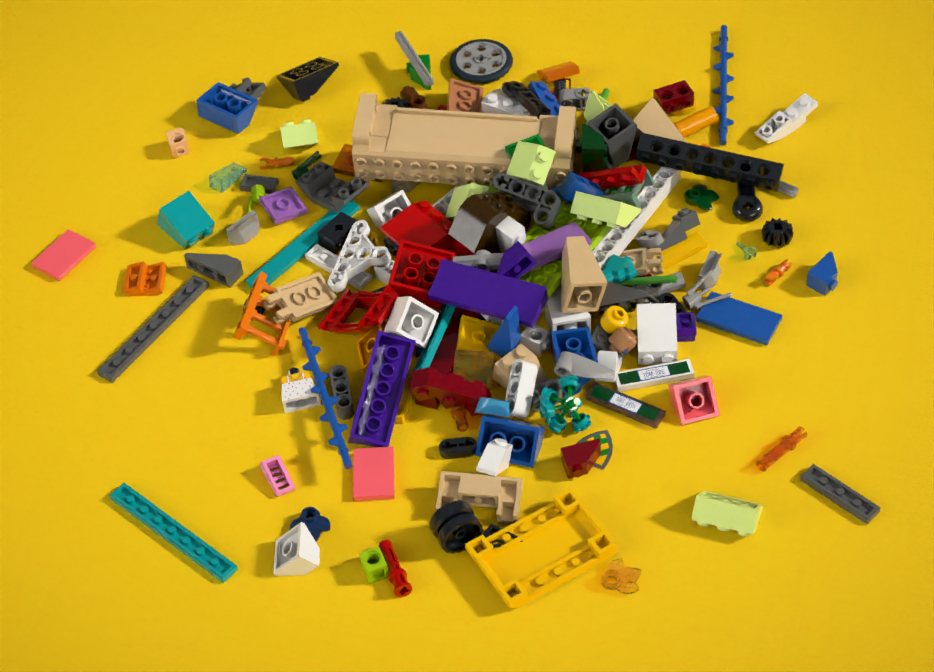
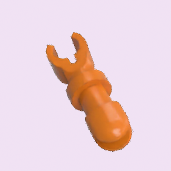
(288, 161)
(777, 272)

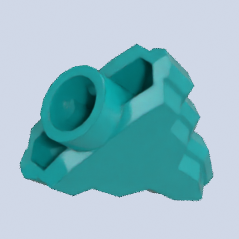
(619, 269)

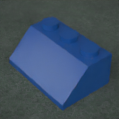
(227, 107)
(575, 341)
(523, 436)

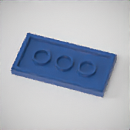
(740, 319)

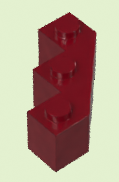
(449, 389)

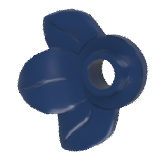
(315, 524)

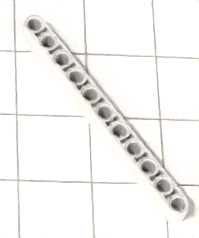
(650, 199)

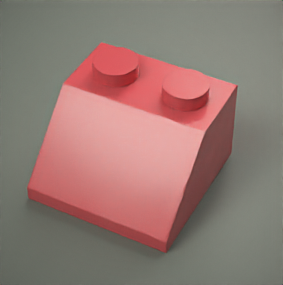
(694, 399)

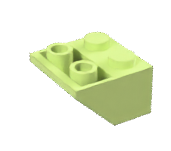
(299, 134)

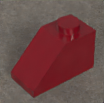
(580, 458)

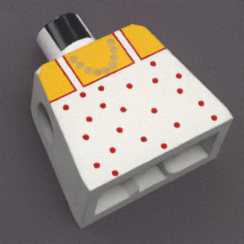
(297, 391)

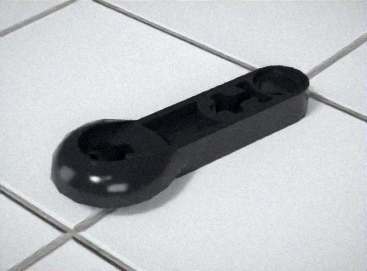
(525, 98)
(747, 198)

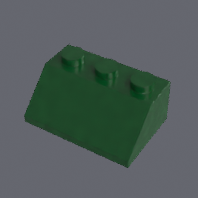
(593, 150)

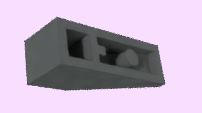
(216, 267)

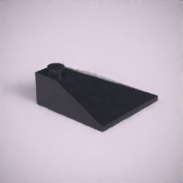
(307, 78)

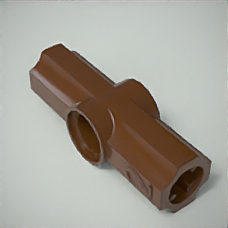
(413, 98)

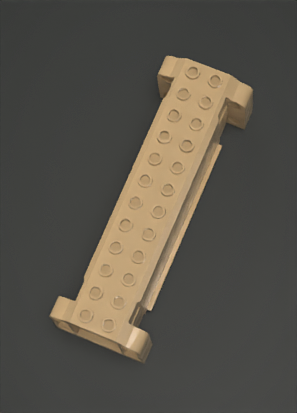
(452, 144)

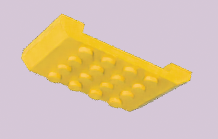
(555, 548)

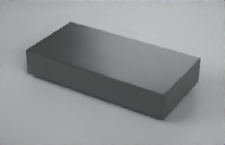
(269, 183)

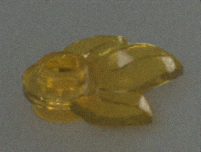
(623, 577)

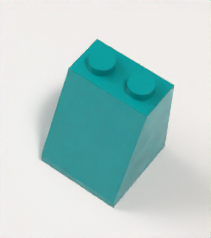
(185, 220)

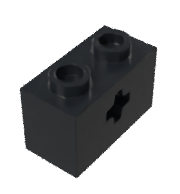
(335, 233)

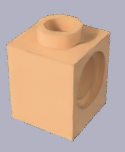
(177, 142)

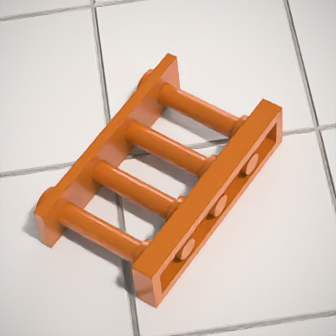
(249, 313)

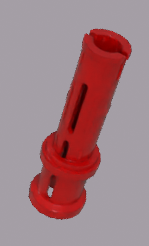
(397, 575)

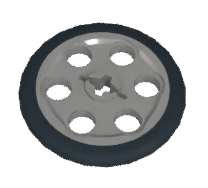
(481, 61)

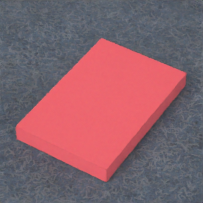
(63, 254)
(373, 474)

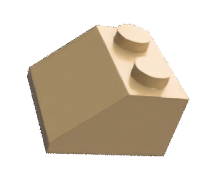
(503, 366)

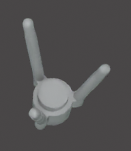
(692, 299)

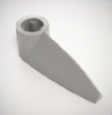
(576, 365)

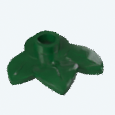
(701, 197)

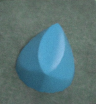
(493, 407)

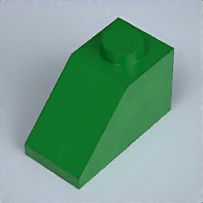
(414, 75)

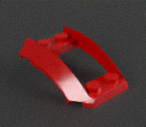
(378, 305)

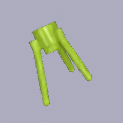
(256, 192)

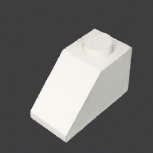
(509, 233)
(495, 457)

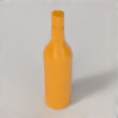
(697, 121)

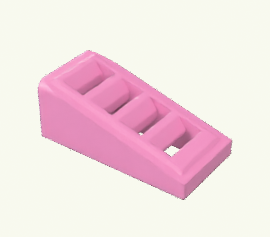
(274, 462)

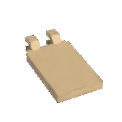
(645, 260)
(301, 298)

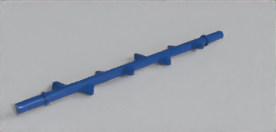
(722, 89)
(328, 401)

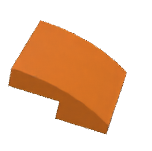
(558, 71)
(144, 279)

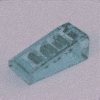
(226, 177)

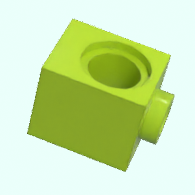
(376, 571)

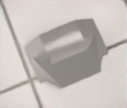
(243, 229)
(710, 264)

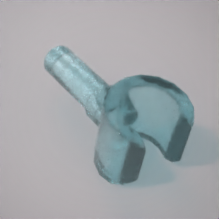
(747, 250)

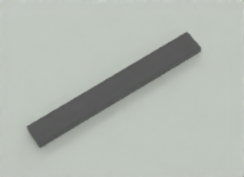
(152, 329)

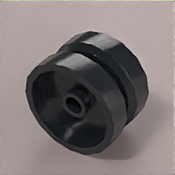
(455, 526)

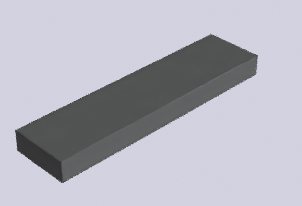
(840, 494)

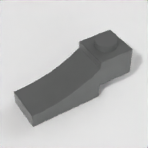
(681, 222)

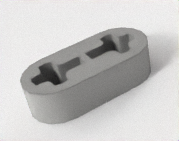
(649, 239)

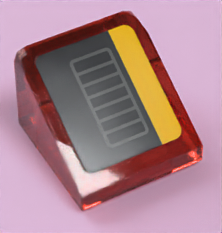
(561, 84)

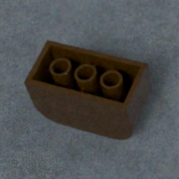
(480, 215)

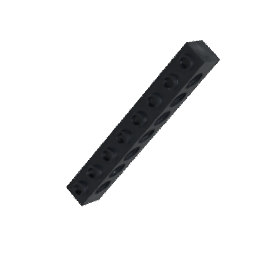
(709, 162)

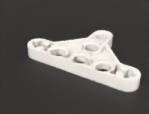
(355, 263)

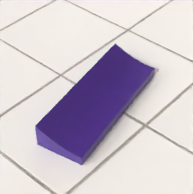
(487, 292)
(382, 390)

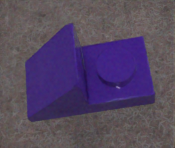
(686, 327)

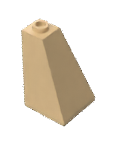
(655, 122)
(581, 278)

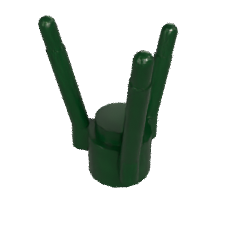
(303, 168)

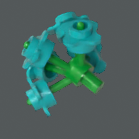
(569, 405)

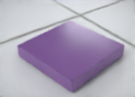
(283, 205)

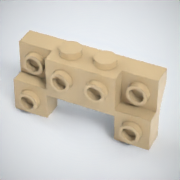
(482, 491)

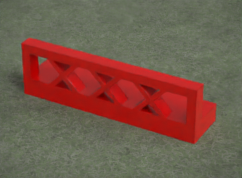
(617, 176)

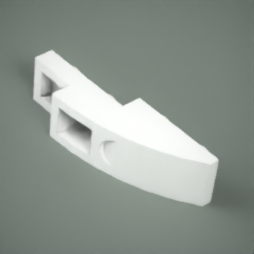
(785, 123)

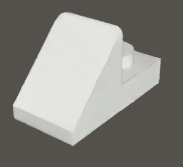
(611, 360)

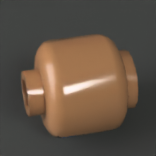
(622, 340)

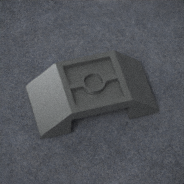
(327, 190)

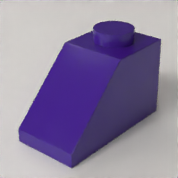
(515, 261)

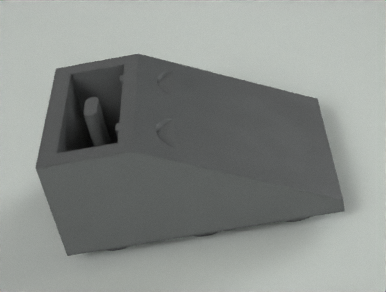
(624, 297)

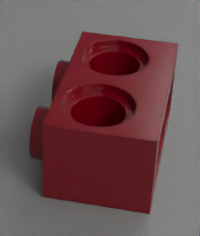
(674, 96)

